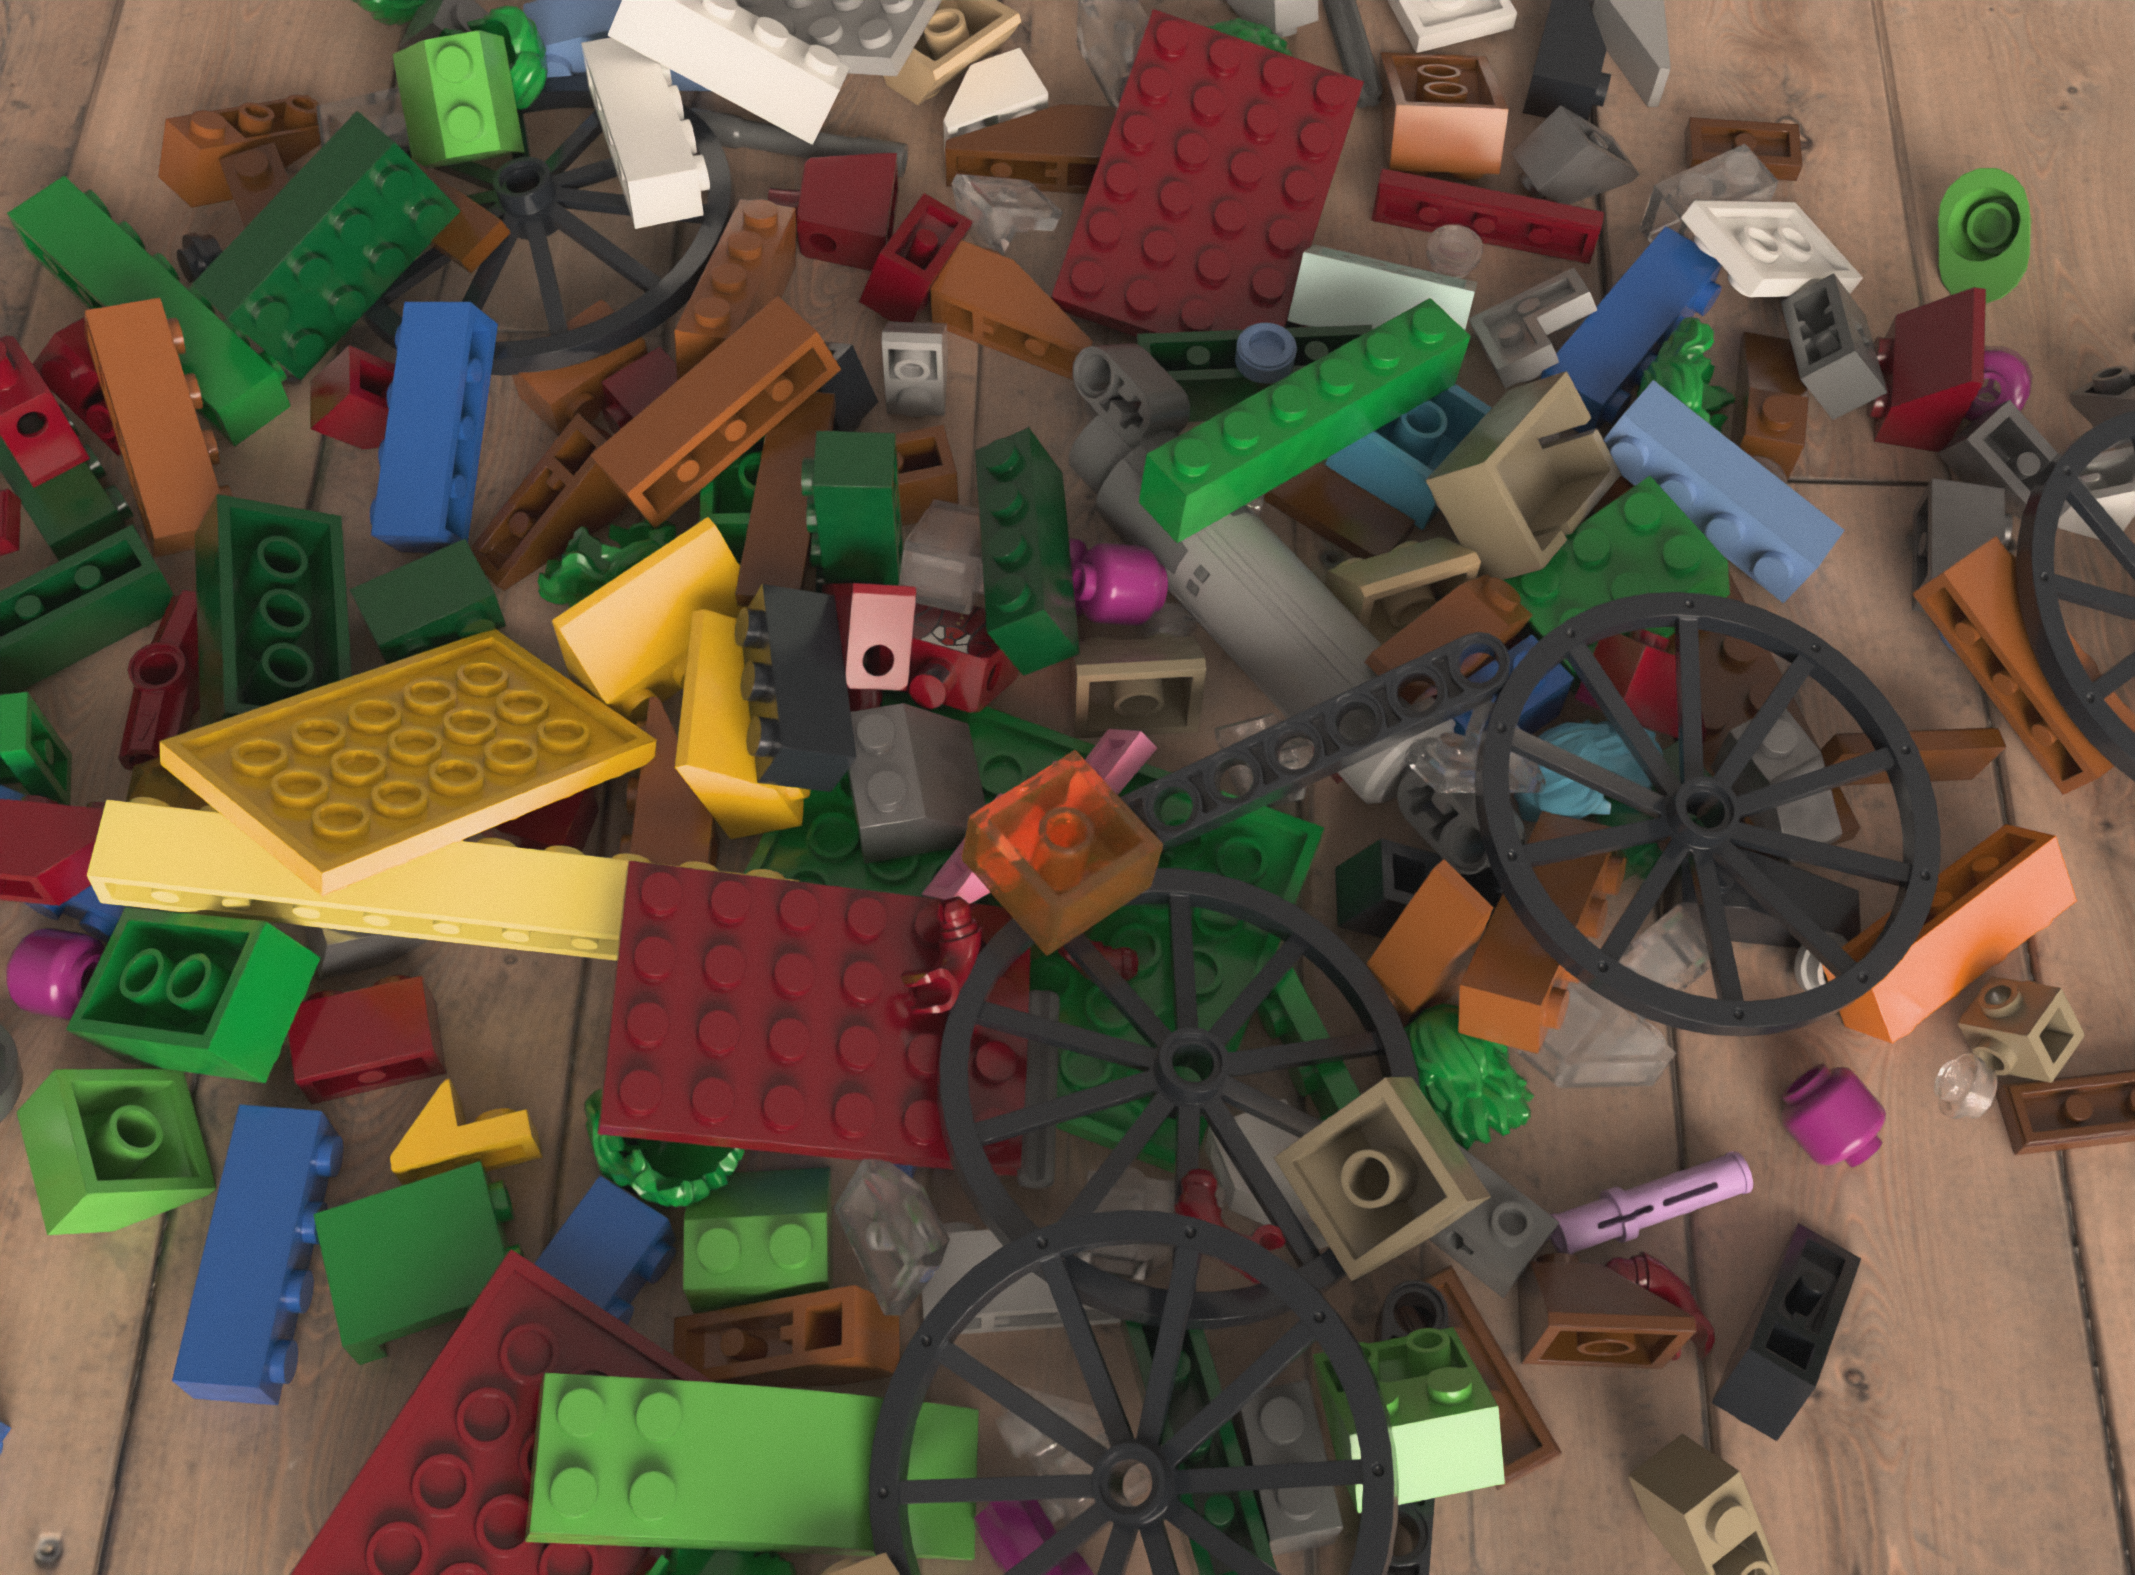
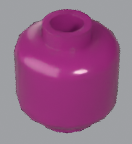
(2010, 372)
(1120, 584)
(52, 971)
(1833, 1116)

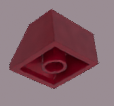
(1930, 371)

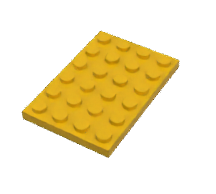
(405, 758)

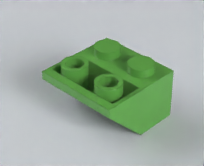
(1437, 1412)

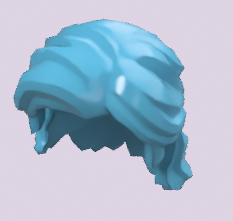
(1596, 744)

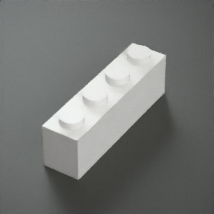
(737, 57)
(645, 133)

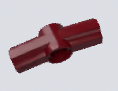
(164, 683)

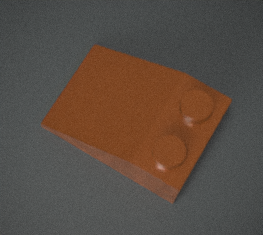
(1441, 114)

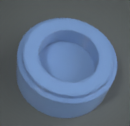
(1265, 352)

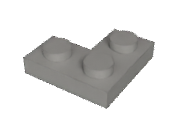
(1518, 328)

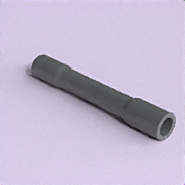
(738, 132)

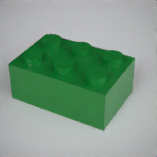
(1622, 551)
(195, 993)

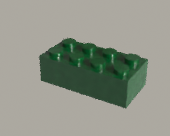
(327, 246)
(268, 605)

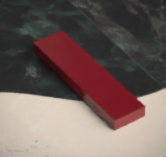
(1493, 215)

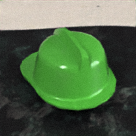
(1984, 233)

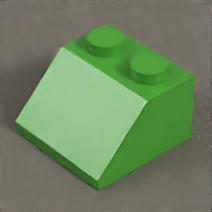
(458, 99)
(113, 1147)
(759, 1239)

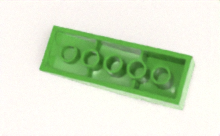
(732, 1468)

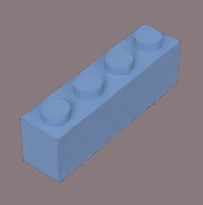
(1723, 491)

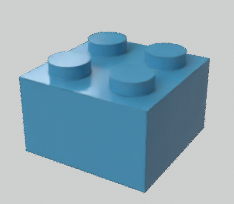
(1407, 450)

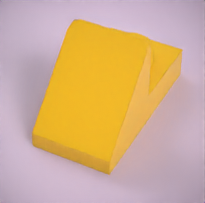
(444, 1141)

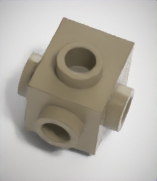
(2021, 1028)

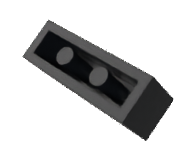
(795, 689)

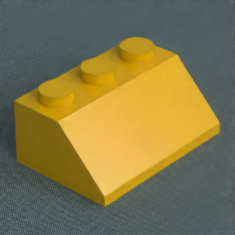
(636, 629)
(714, 737)

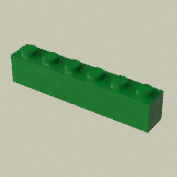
(110, 267)
(1301, 420)

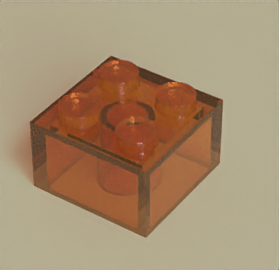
(1061, 852)

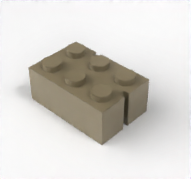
(1518, 496)

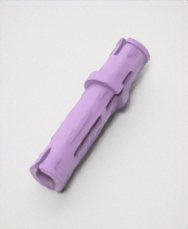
(1624, 1213)

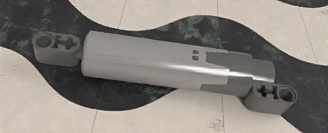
(1254, 593)

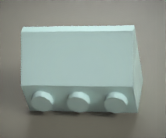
(1364, 290)

